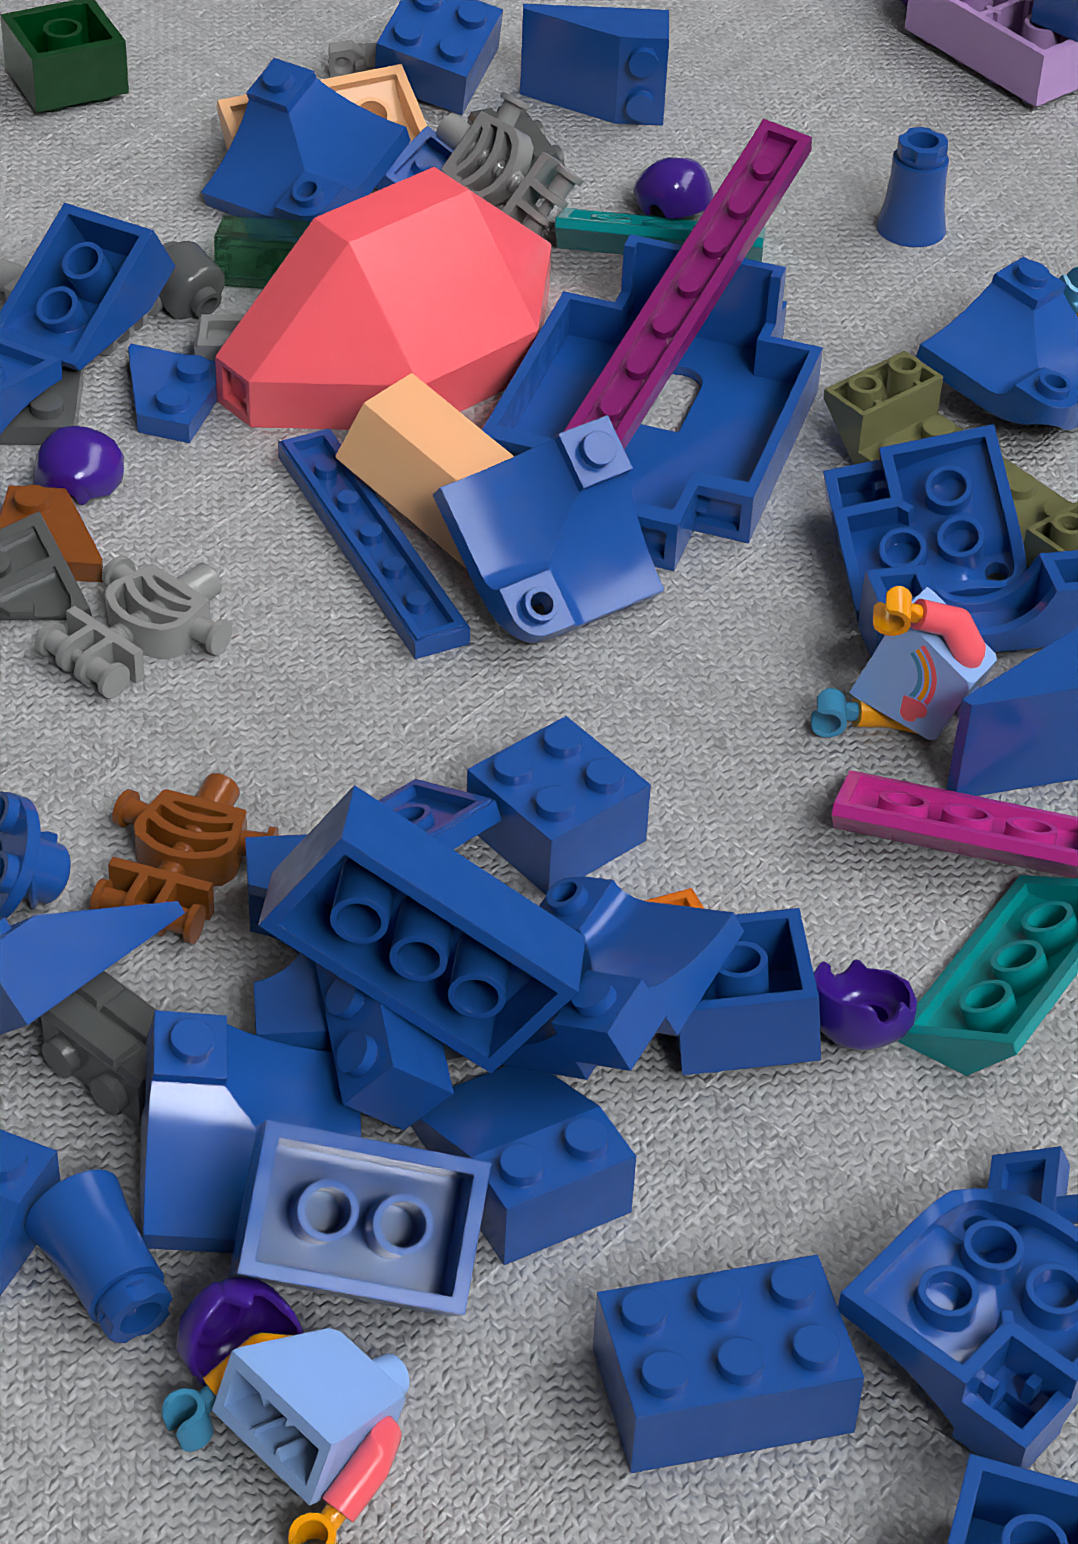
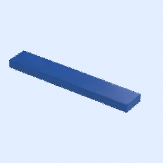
(374, 546)

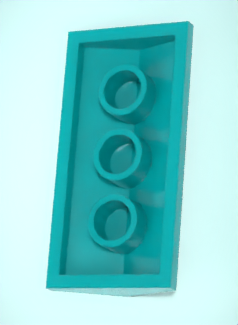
(610, 230)
(1002, 978)

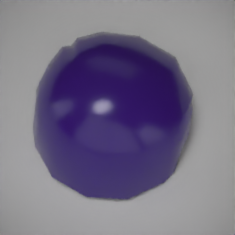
(675, 186)
(81, 462)
(864, 1006)
(225, 1317)

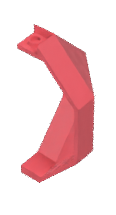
(386, 290)

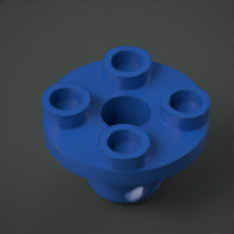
(30, 860)

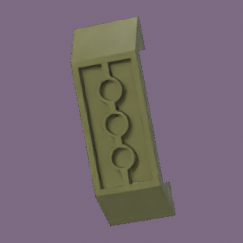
(900, 404)

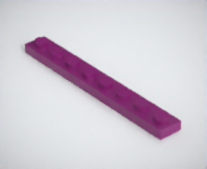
(695, 280)

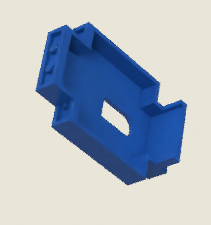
(737, 432)

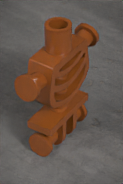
(181, 851)

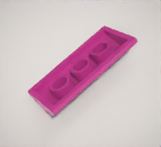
(958, 823)

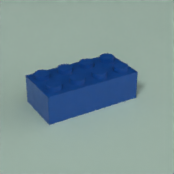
(423, 930)

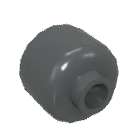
(194, 283)

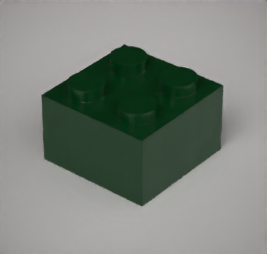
(64, 54)

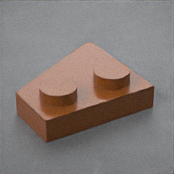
(62, 522)

